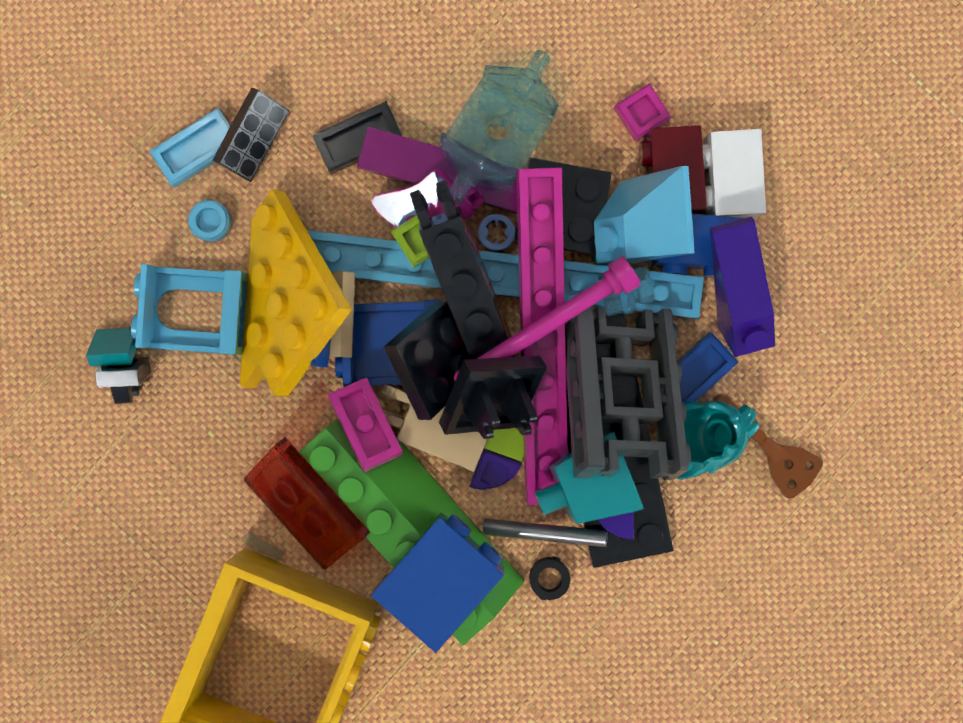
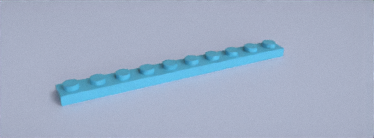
(386, 262)

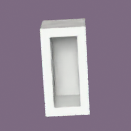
(734, 173)

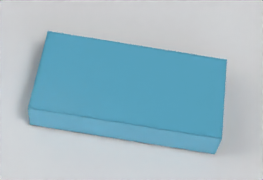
(191, 148)

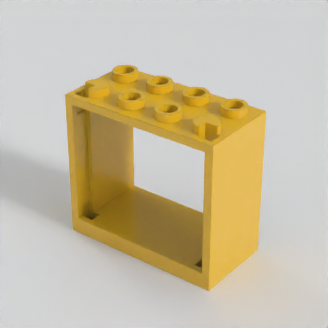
(189, 702)

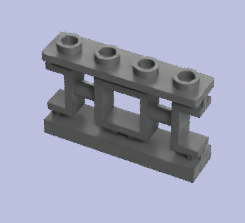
(592, 394)

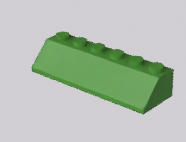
(398, 507)

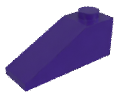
(741, 287)

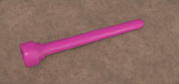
(617, 279)

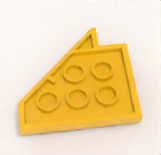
(289, 299)

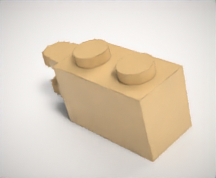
(428, 436)

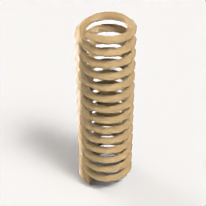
(264, 545)

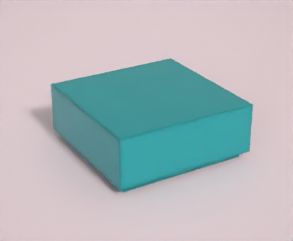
(111, 347)

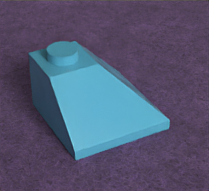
(647, 218)

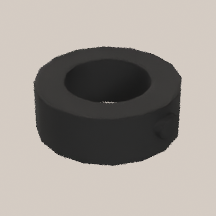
(558, 591)

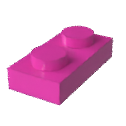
(365, 424)

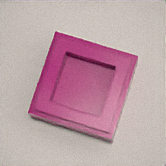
(642, 112)

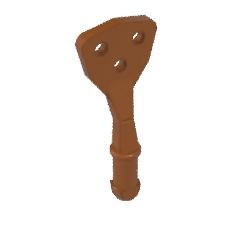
(778, 454)

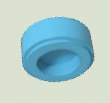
(210, 221)

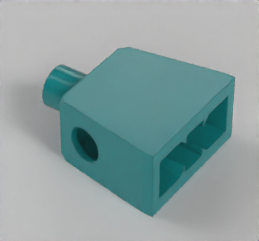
(589, 498)

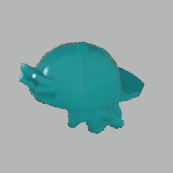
(716, 435)

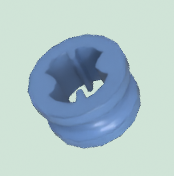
(509, 232)

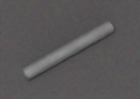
(545, 532)

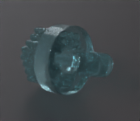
(626, 302)

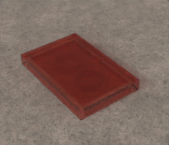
(305, 504)

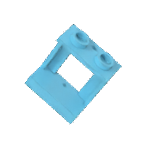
(157, 281)

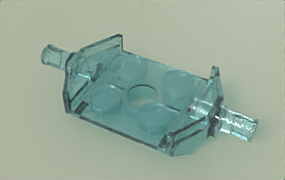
(505, 98)

